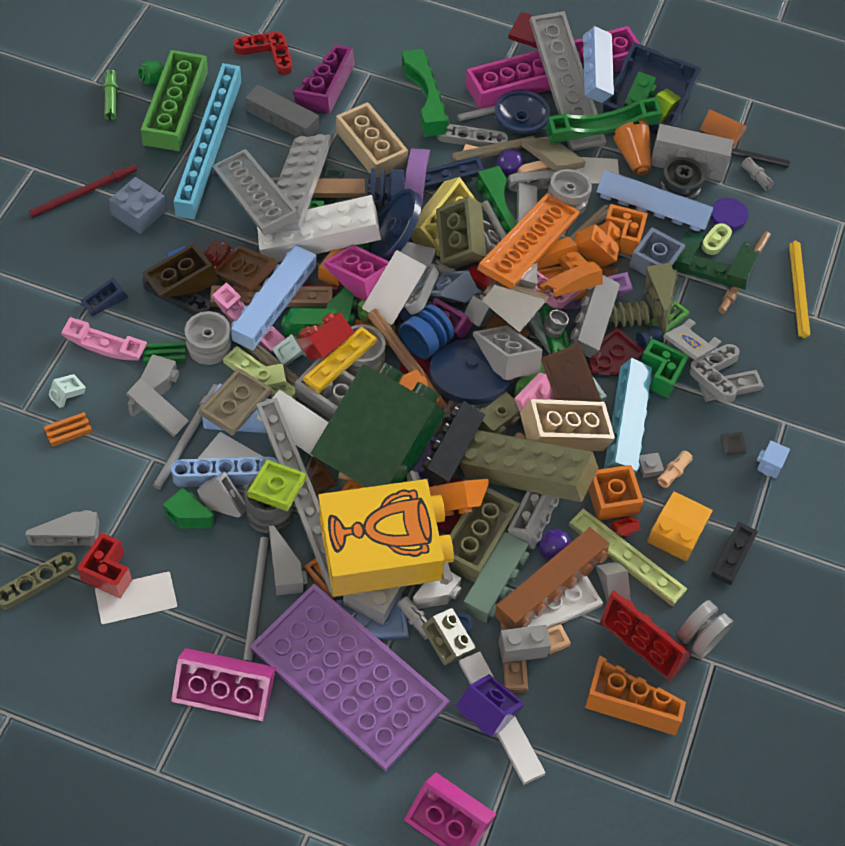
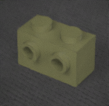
(448, 636)

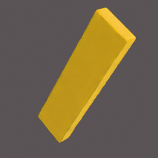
(339, 360)

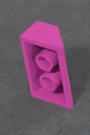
(449, 814)

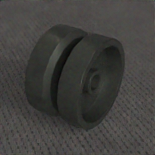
(682, 177)

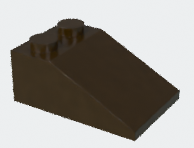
(182, 273)

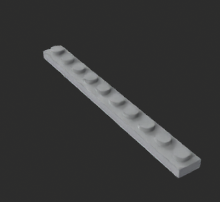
(306, 500)

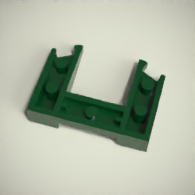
(733, 275)

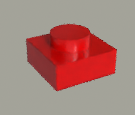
(625, 526)

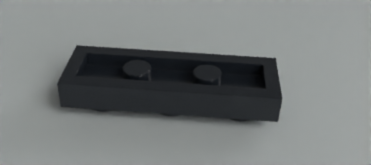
(734, 553)

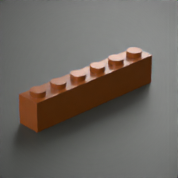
(552, 580)

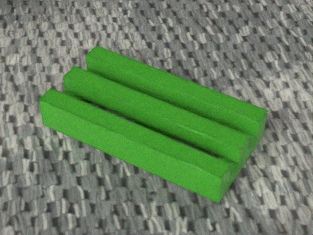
(685, 313)

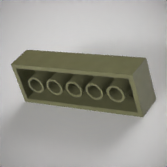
(529, 465)

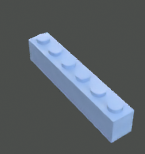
(654, 199)
(273, 297)

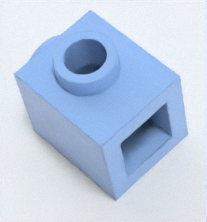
(772, 459)

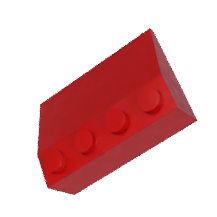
(644, 636)

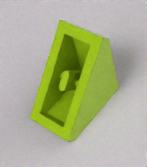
(667, 102)

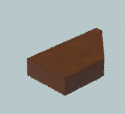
(319, 476)

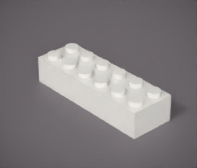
(327, 229)

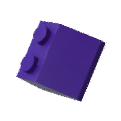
(489, 705)

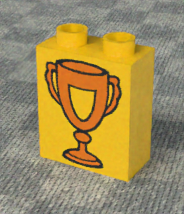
(383, 537)

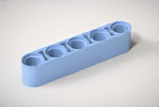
(215, 466)

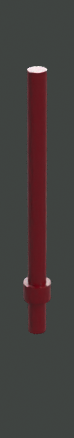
(117, 175)

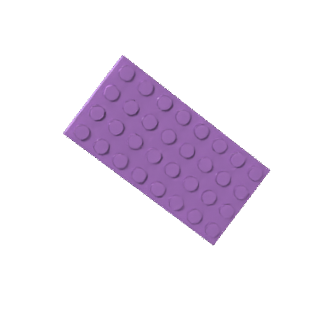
(350, 676)

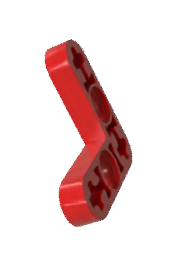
(242, 47)

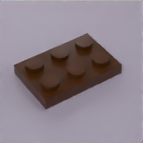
(245, 268)
(570, 375)

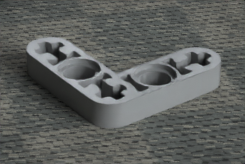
(703, 370)

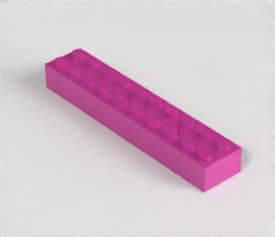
(526, 71)

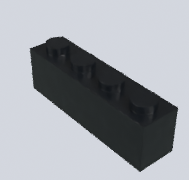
(452, 444)

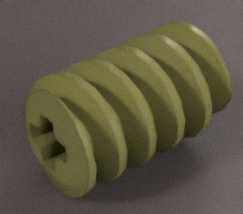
(630, 312)

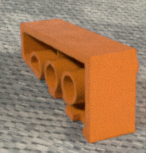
(632, 699)

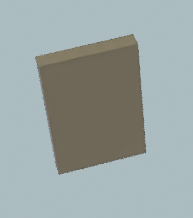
(553, 155)
(235, 401)

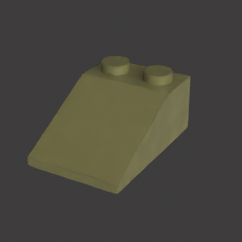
(660, 292)

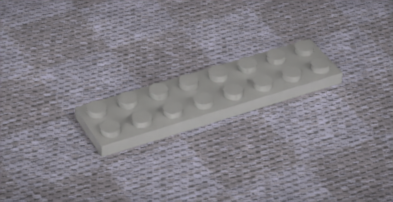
(564, 71)
(302, 174)
(256, 192)

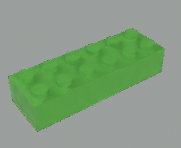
(174, 100)

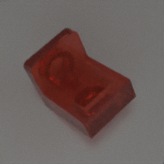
(217, 252)

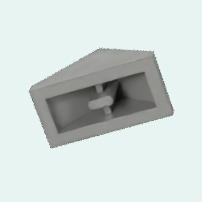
(614, 577)

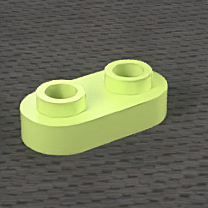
(716, 239)

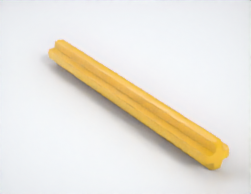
(799, 289)

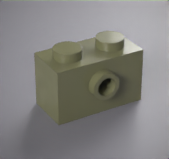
(500, 415)

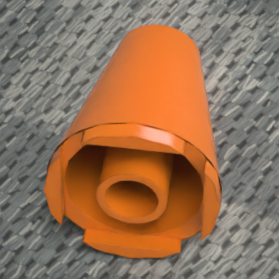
(635, 146)

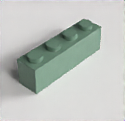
(495, 577)

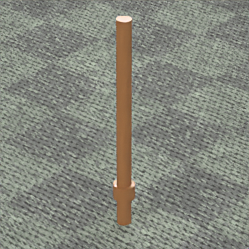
(730, 295)

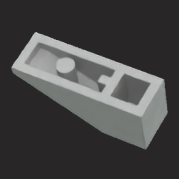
(158, 374)
(69, 530)
(286, 566)

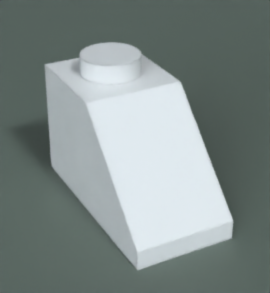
(437, 594)

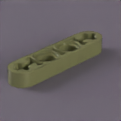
(38, 583)

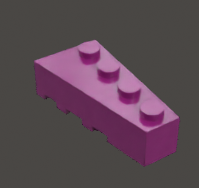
(327, 80)

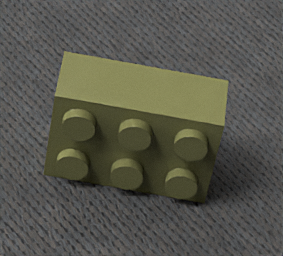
(461, 233)

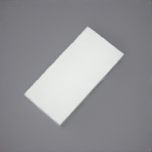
(572, 604)

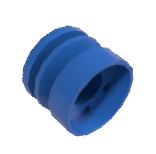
(426, 332)

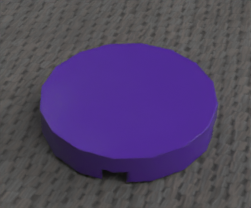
(729, 212)

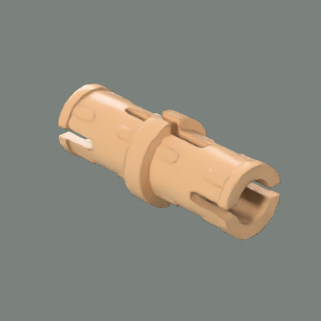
(675, 469)

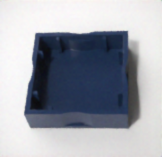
(669, 72)

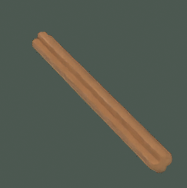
(400, 349)

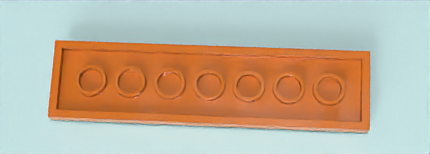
(528, 241)

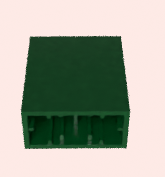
(379, 427)

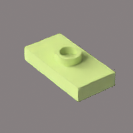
(269, 375)

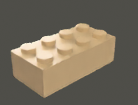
(371, 139)
(568, 423)

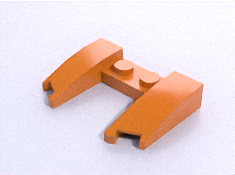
(578, 272)

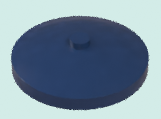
(397, 223)
(464, 374)

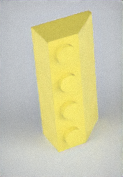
(427, 229)

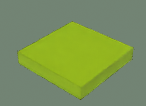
(277, 485)

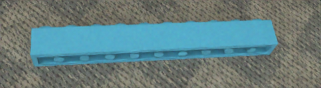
(207, 142)

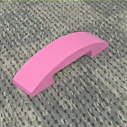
(232, 307)
(101, 342)

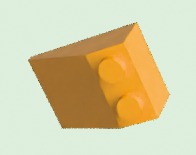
(679, 526)

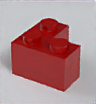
(324, 338)
(102, 567)

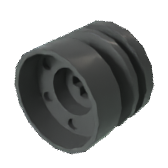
(263, 515)

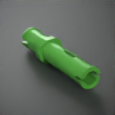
(110, 89)

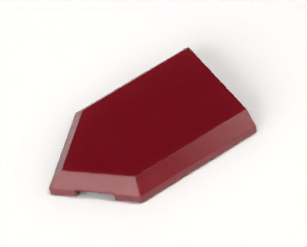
(614, 352)

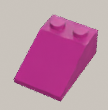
(357, 270)

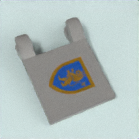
(689, 342)

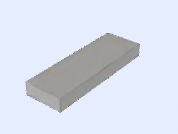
(744, 382)
(157, 407)

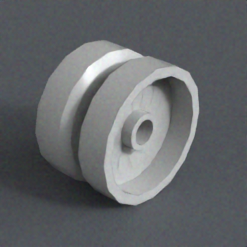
(571, 188)
(208, 337)
(373, 356)
(703, 629)

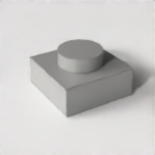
(650, 465)

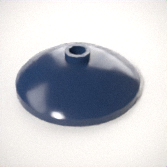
(522, 111)

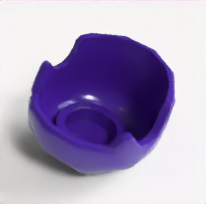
(510, 161)
(553, 542)

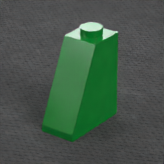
(302, 317)

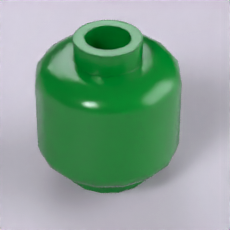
(150, 72)

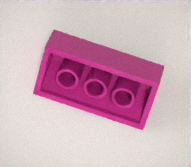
(223, 684)

